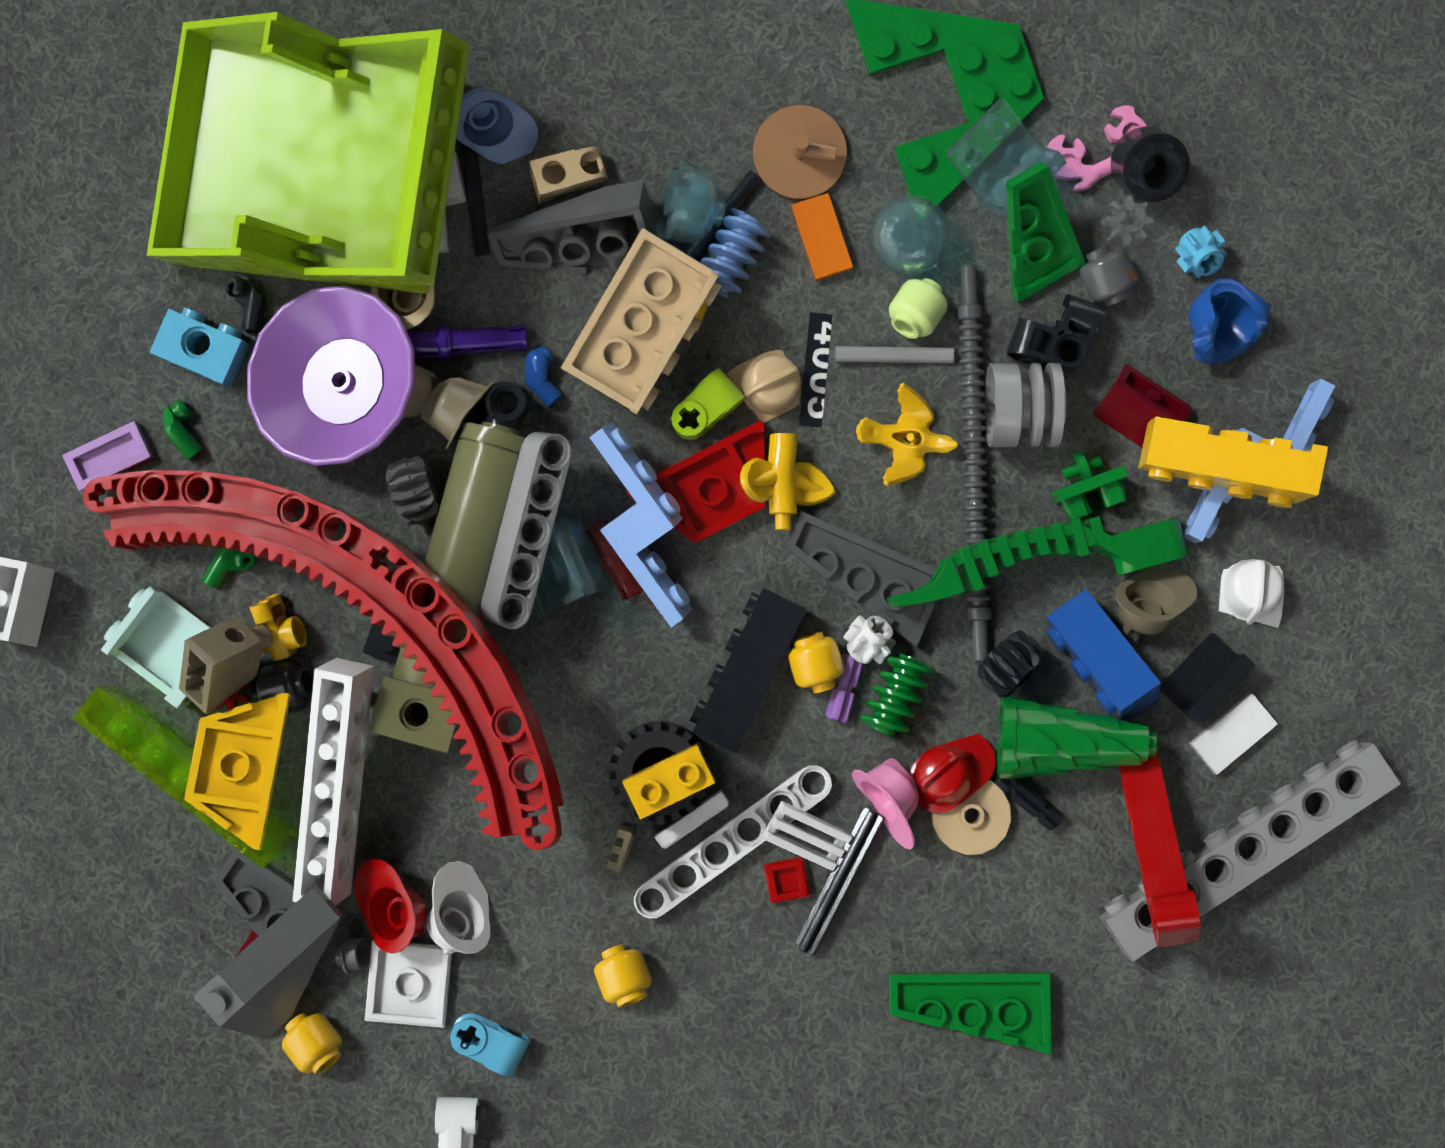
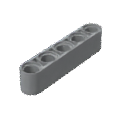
(532, 549)

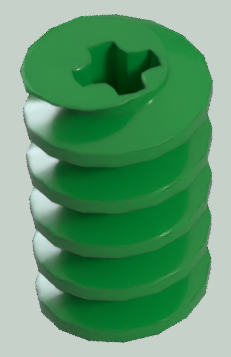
(896, 695)

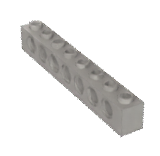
(1370, 781)

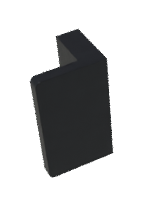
(1205, 677)

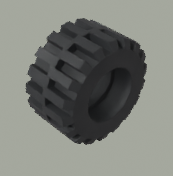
(633, 746)

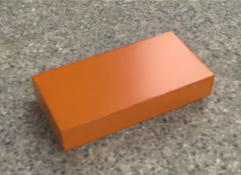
(821, 237)

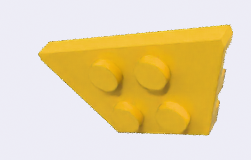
(237, 766)

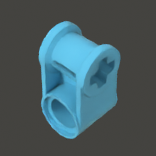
(495, 1049)

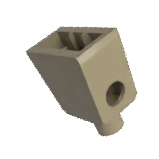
(221, 661)

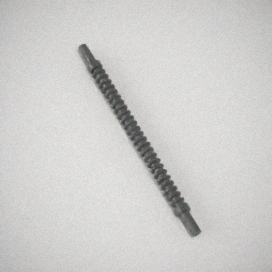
(969, 314)

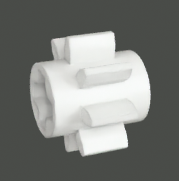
(869, 639)

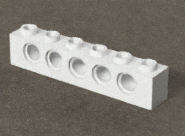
(333, 778)

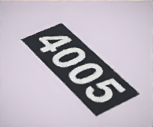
(815, 369)

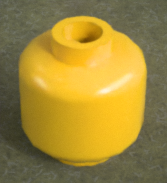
(815, 662)
(622, 976)
(312, 1043)

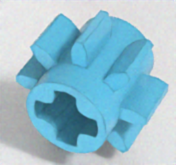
(1201, 251)

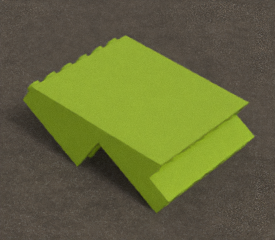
(309, 152)

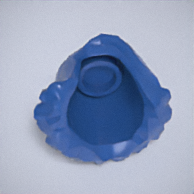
(1226, 321)

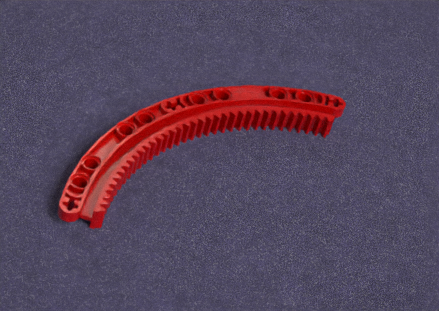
(468, 674)

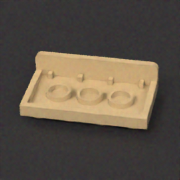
(642, 322)

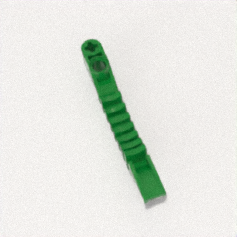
(1127, 550)

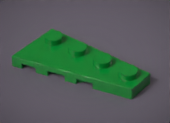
(984, 1004)

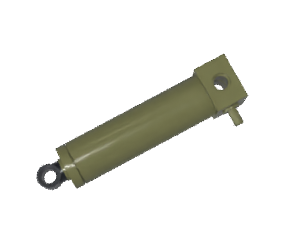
(459, 555)

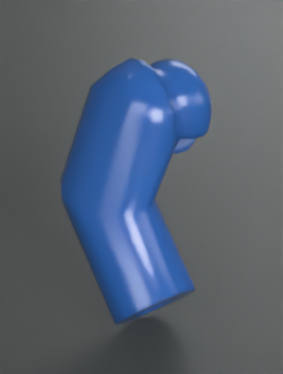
(537, 373)

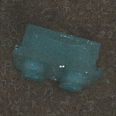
(997, 151)

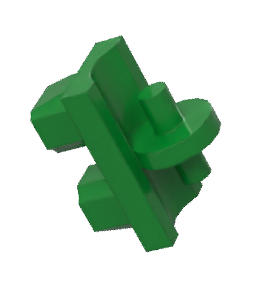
(1073, 496)

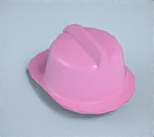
(893, 796)

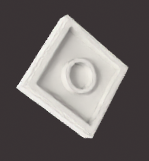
(409, 986)

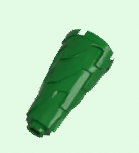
(1061, 740)

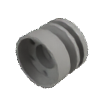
(1030, 404)

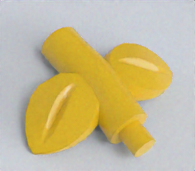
(784, 480)

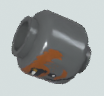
(1109, 275)

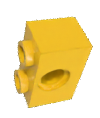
(668, 781)

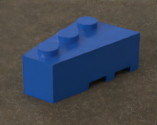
(1103, 658)

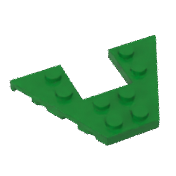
(984, 60)

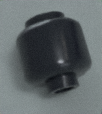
(285, 678)

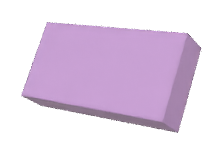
(108, 455)

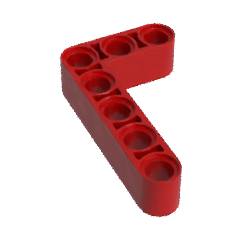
(1169, 901)

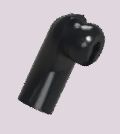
(251, 300)

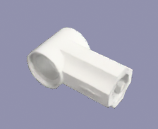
(456, 1121)

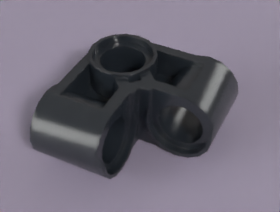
(1040, 342)

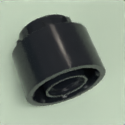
(1133, 153)

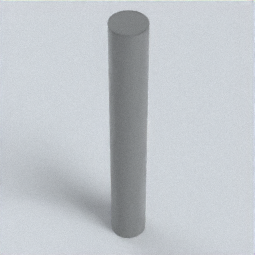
(894, 354)

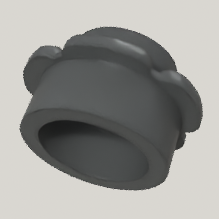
(347, 956)

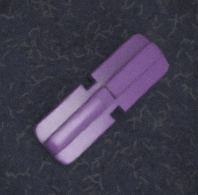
(842, 697)

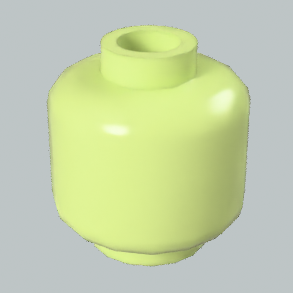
(917, 308)

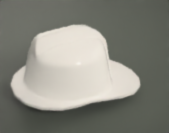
(1253, 592)
(459, 910)

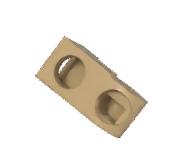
(566, 173)

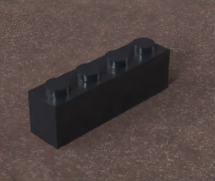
(749, 670)

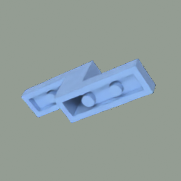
(1313, 406)
(642, 523)

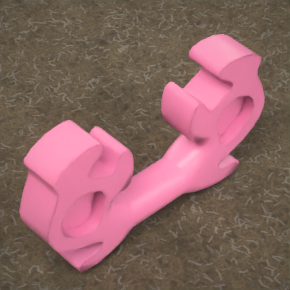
(1091, 174)

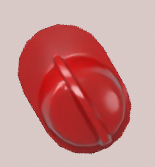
(952, 772)
(389, 907)

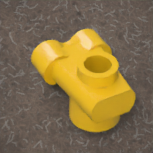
(287, 633)

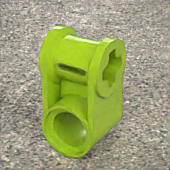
(713, 401)

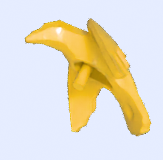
(913, 425)

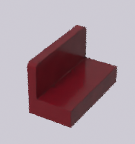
(1136, 401)

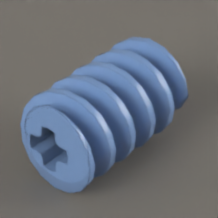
(735, 249)

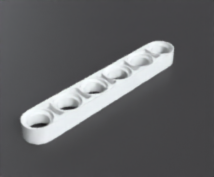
(735, 844)

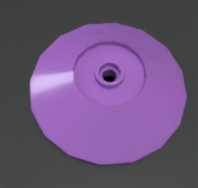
(299, 369)

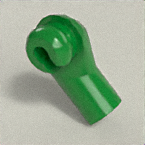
(175, 428)
(225, 562)

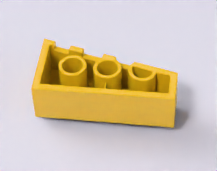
(1232, 462)

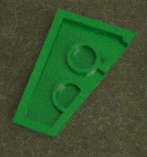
(1039, 233)

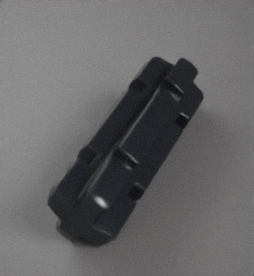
(1030, 801)

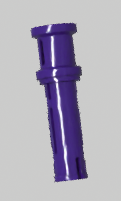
(447, 342)

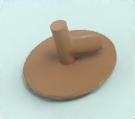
(799, 152)

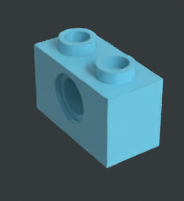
(177, 341)

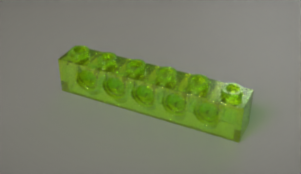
(165, 762)

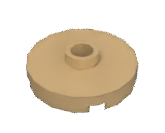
(982, 834)

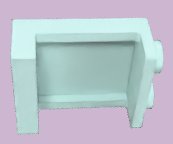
(153, 640)

